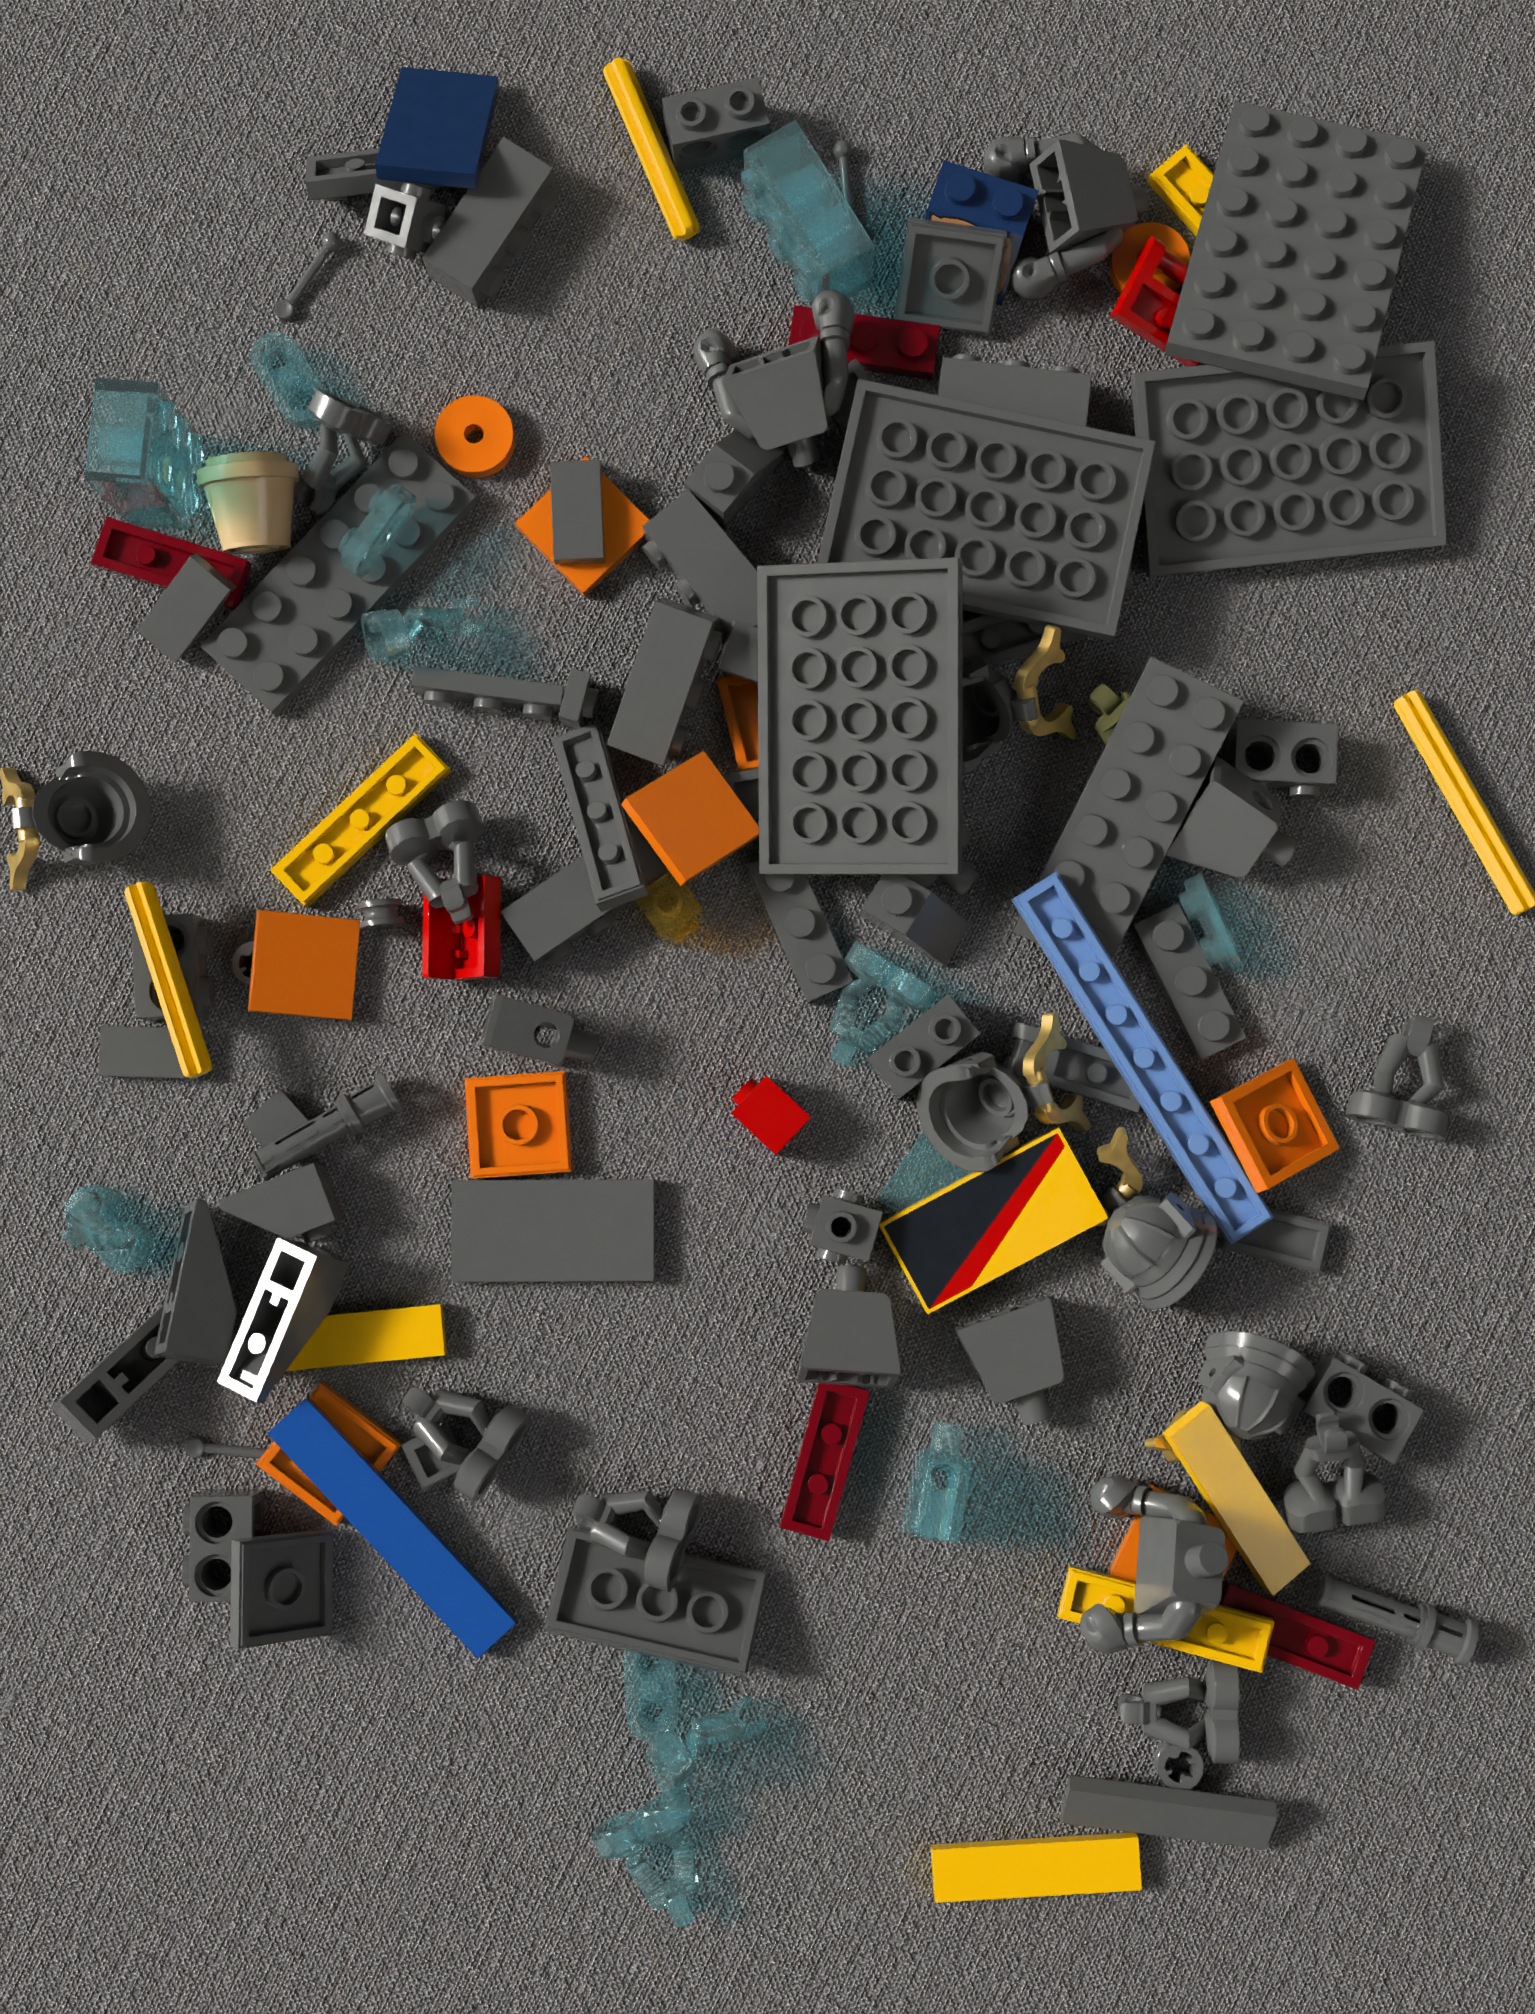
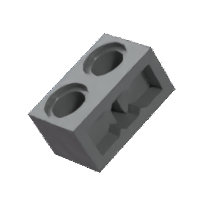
(715, 123)
(1279, 744)
(193, 963)
(922, 1046)
(1361, 1400)
(211, 1543)

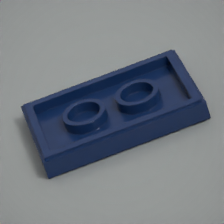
(437, 128)

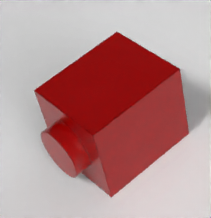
(768, 1113)

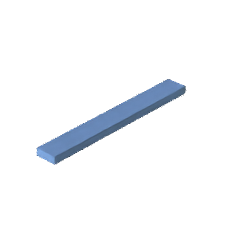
(1142, 1058)

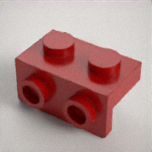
(469, 948)

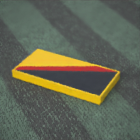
(993, 1220)

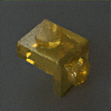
(672, 910)

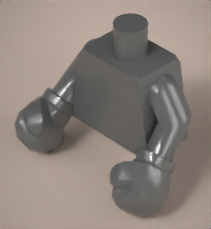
(1081, 202)
(787, 391)
(1176, 1567)

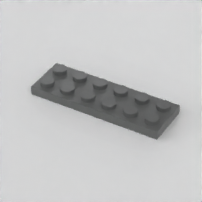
(313, 603)
(1139, 796)

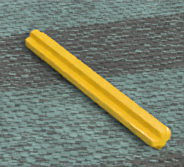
(1465, 802)

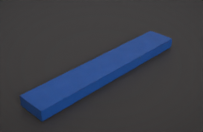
(392, 1526)

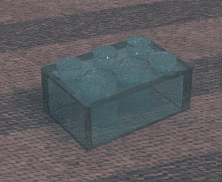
(805, 215)
(142, 454)

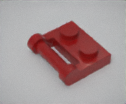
(1146, 303)

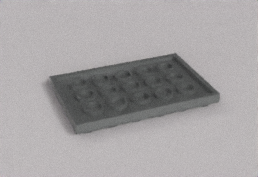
(1297, 250)
(1288, 470)
(1022, 498)
(861, 717)

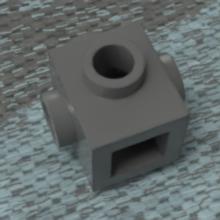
(404, 219)
(856, 1241)

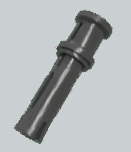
(348, 1116)
(1420, 1624)

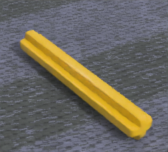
(651, 149)
(168, 979)

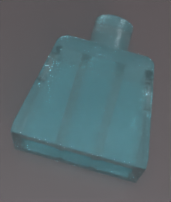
(929, 1510)

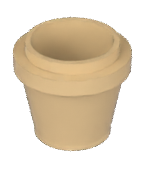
(250, 500)

